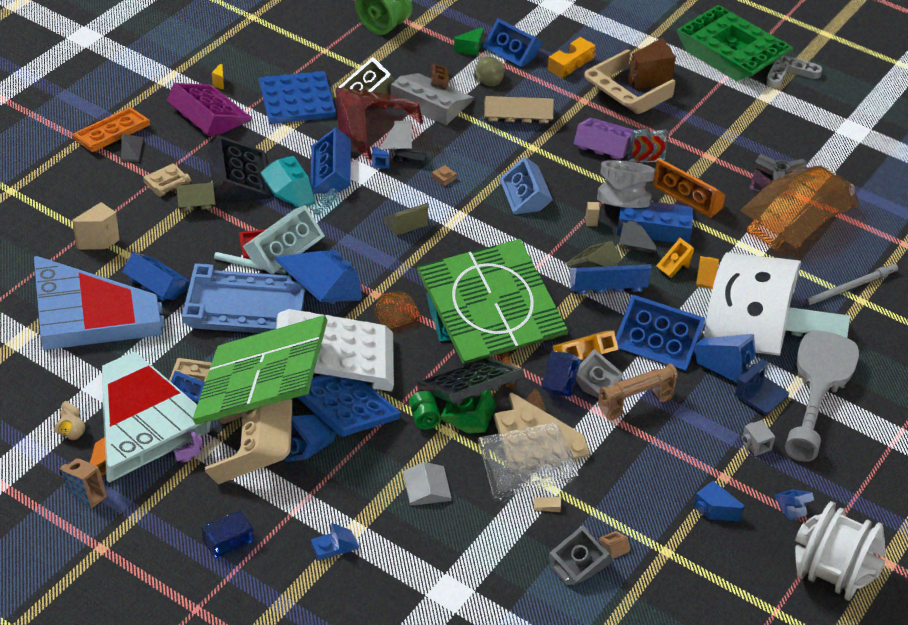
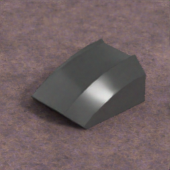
(578, 557)

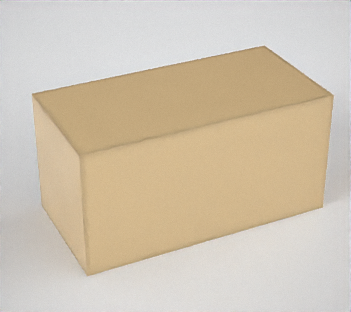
(592, 214)

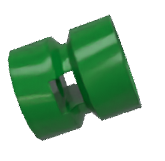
(424, 410)

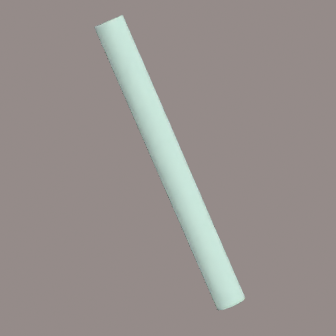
(242, 261)

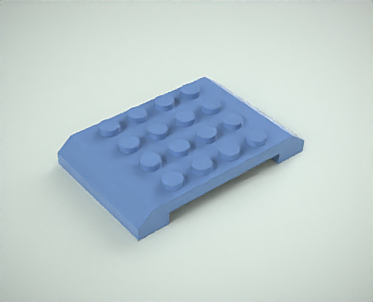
(239, 299)

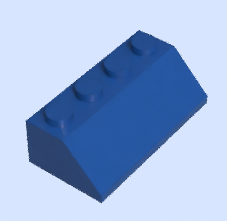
(331, 162)
(609, 278)

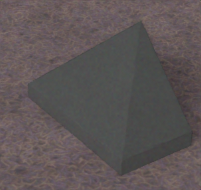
(131, 148)

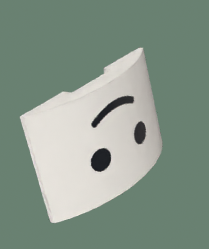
(752, 298)

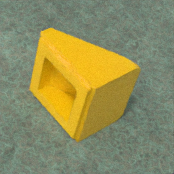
(217, 77)

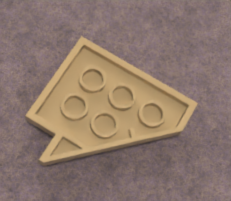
(527, 415)

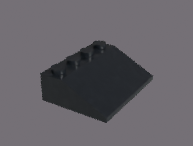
(237, 170)

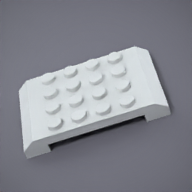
(351, 348)

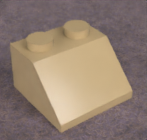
(96, 228)

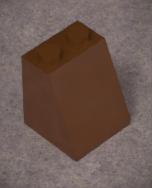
(652, 65)

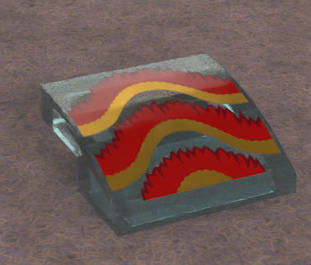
(648, 145)

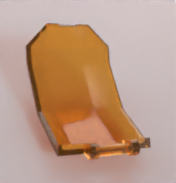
(799, 205)

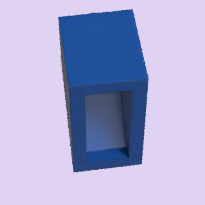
(718, 504)

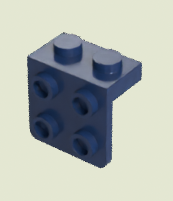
(759, 390)

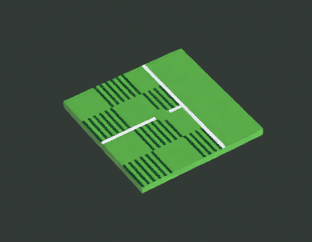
(261, 370)

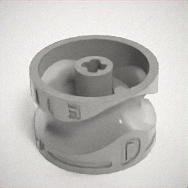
(625, 184)

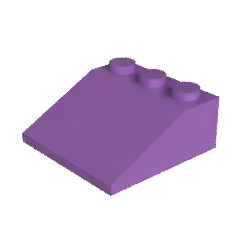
(603, 138)

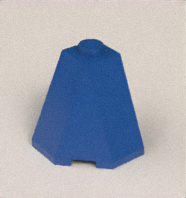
(726, 354)
(308, 437)

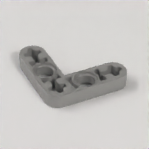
(789, 64)

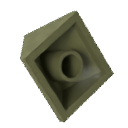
(407, 219)

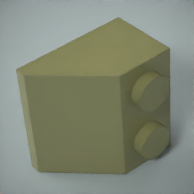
(195, 196)

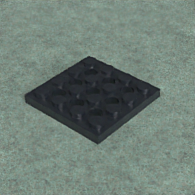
(470, 380)

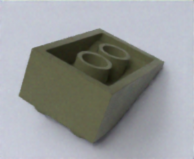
(371, 78)

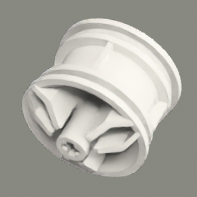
(840, 550)

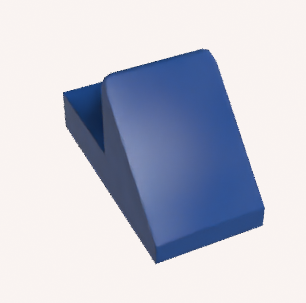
(794, 502)
(336, 543)

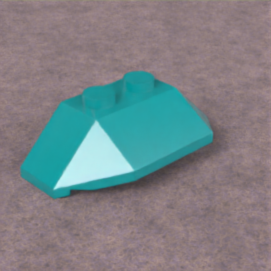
(289, 182)

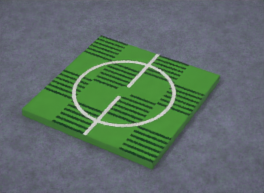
(492, 301)

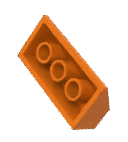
(687, 189)

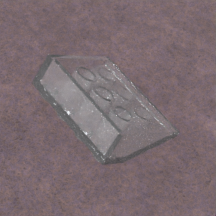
(527, 459)

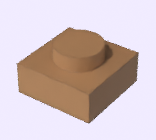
(444, 175)

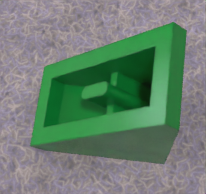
(469, 42)

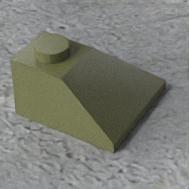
(596, 256)

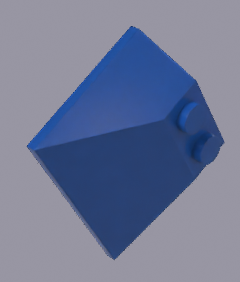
(324, 275)

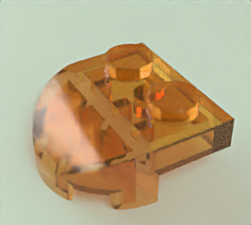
(396, 309)

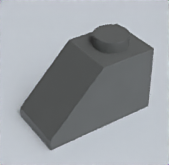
(635, 238)

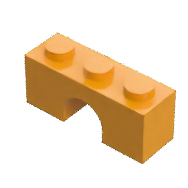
(580, 53)
(582, 347)

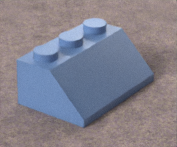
(525, 187)

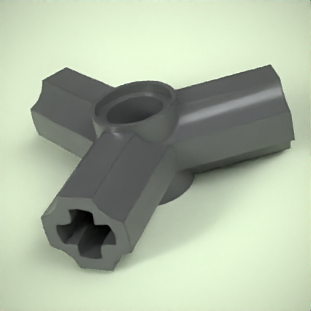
(778, 168)

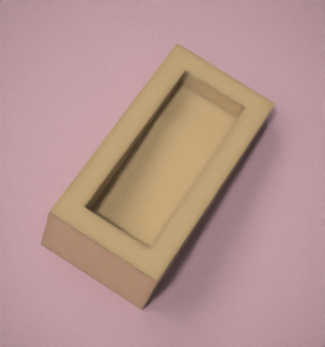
(547, 504)

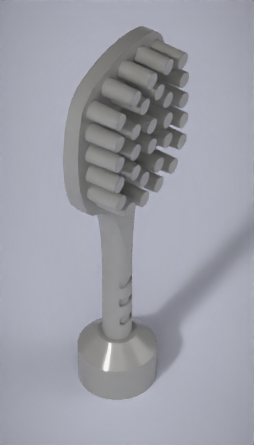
(825, 363)

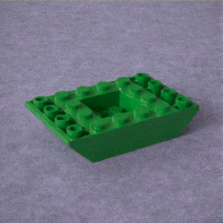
(730, 43)

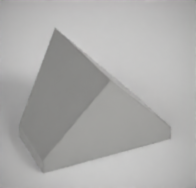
(399, 136)

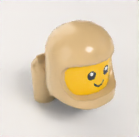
(70, 423)

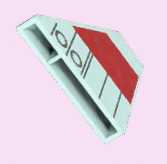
(142, 415)

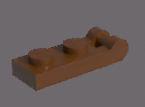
(439, 76)

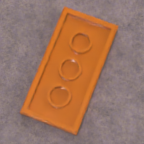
(111, 129)

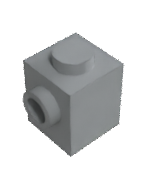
(758, 438)

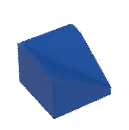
(380, 158)

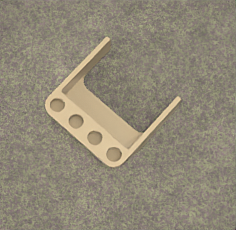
(600, 77)
(263, 441)

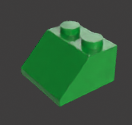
(472, 414)

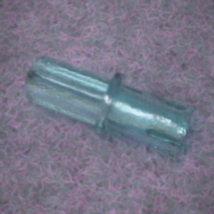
(324, 202)

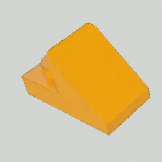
(678, 255)
(707, 272)

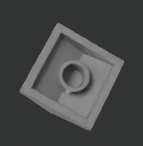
(596, 373)
(426, 484)

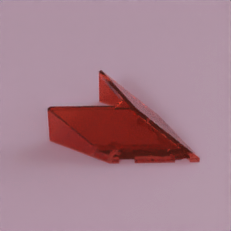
(352, 117)

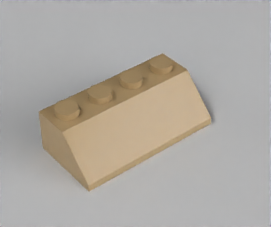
(518, 109)

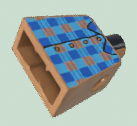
(84, 482)

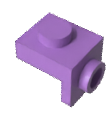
(187, 452)

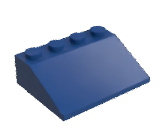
(660, 221)
(660, 332)

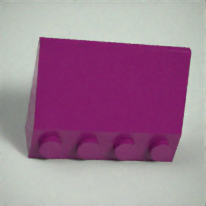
(207, 108)

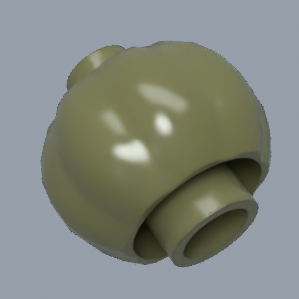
(489, 71)

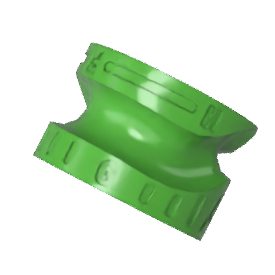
(383, 15)

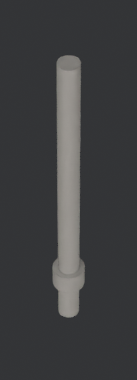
(879, 273)

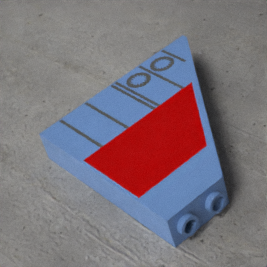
(91, 309)

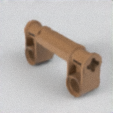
(660, 381)

